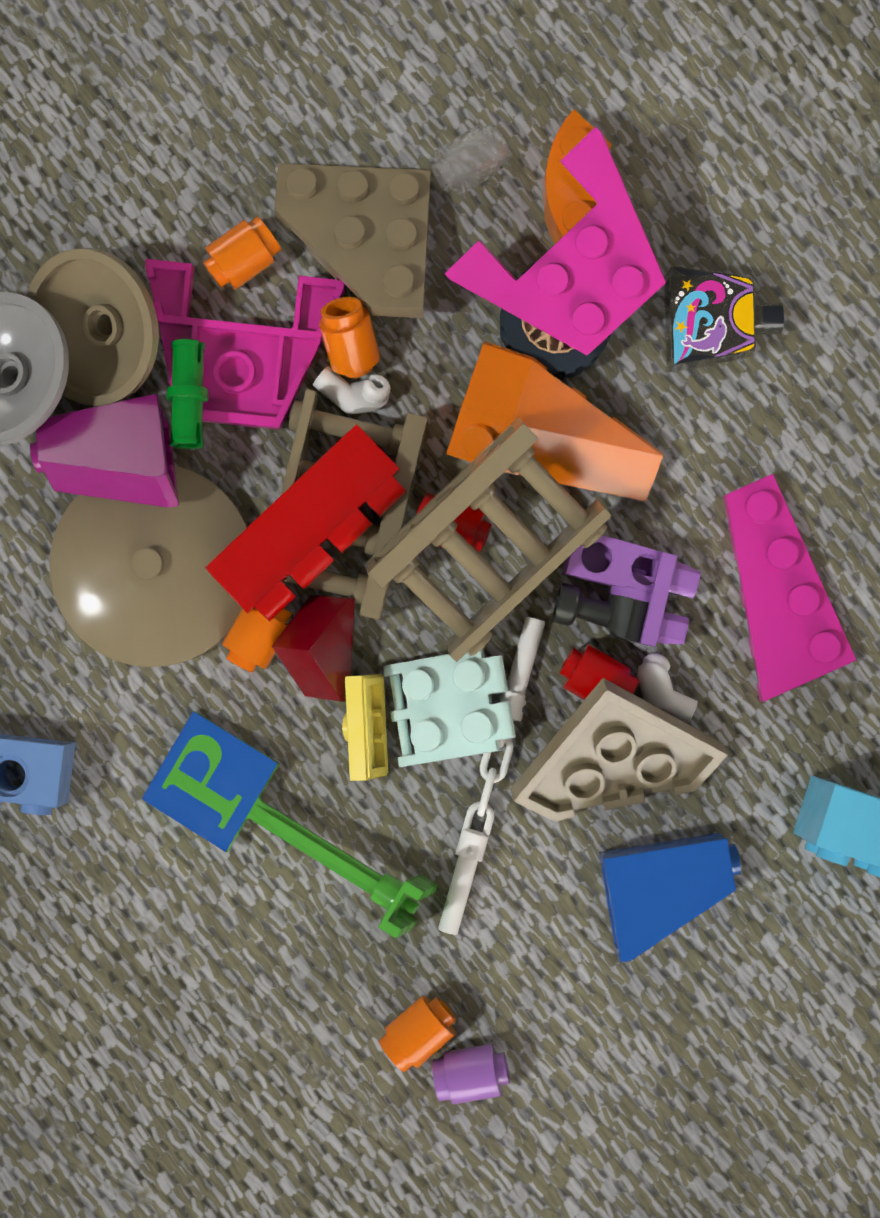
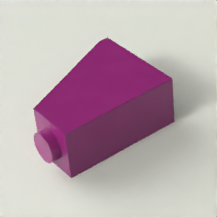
(110, 453)

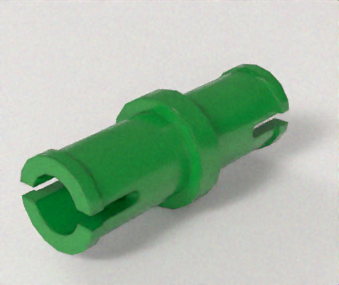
(187, 394)

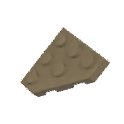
(362, 229)
(613, 750)

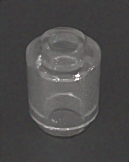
(470, 159)

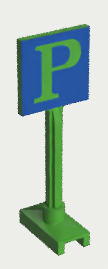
(217, 784)

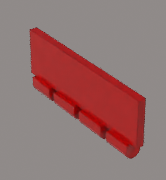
(294, 527)

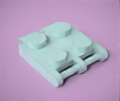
(449, 707)

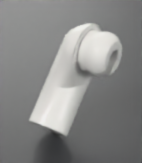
(356, 396)
(658, 690)

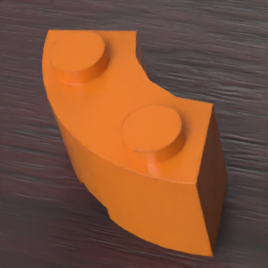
(563, 196)

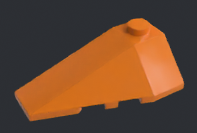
(574, 436)

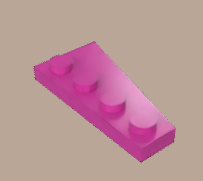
(784, 601)

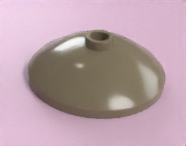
(83, 293)

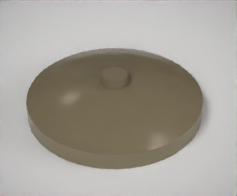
(138, 576)

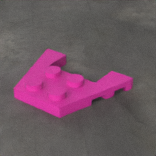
(590, 275)
(247, 367)

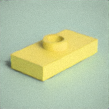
(366, 726)

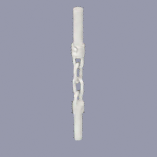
(473, 842)

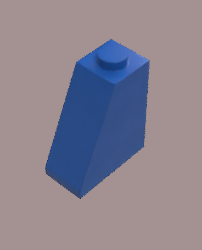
(664, 887)

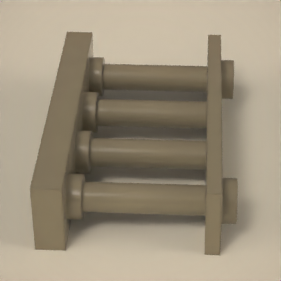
(405, 443)
(475, 489)

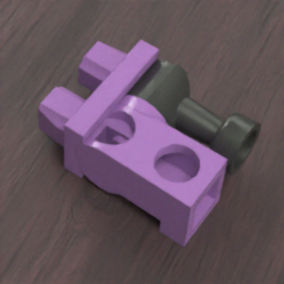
(638, 593)

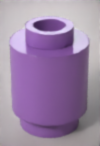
(470, 1074)

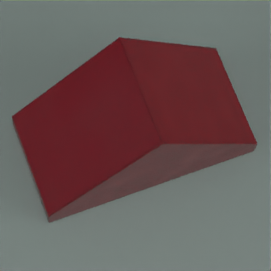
(319, 646)

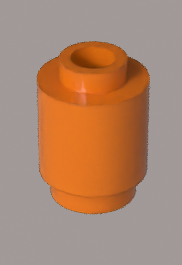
(241, 253)
(349, 337)
(252, 638)
(418, 1033)

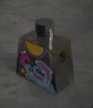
(713, 318)

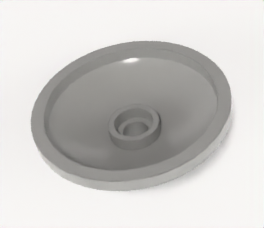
(39, 353)

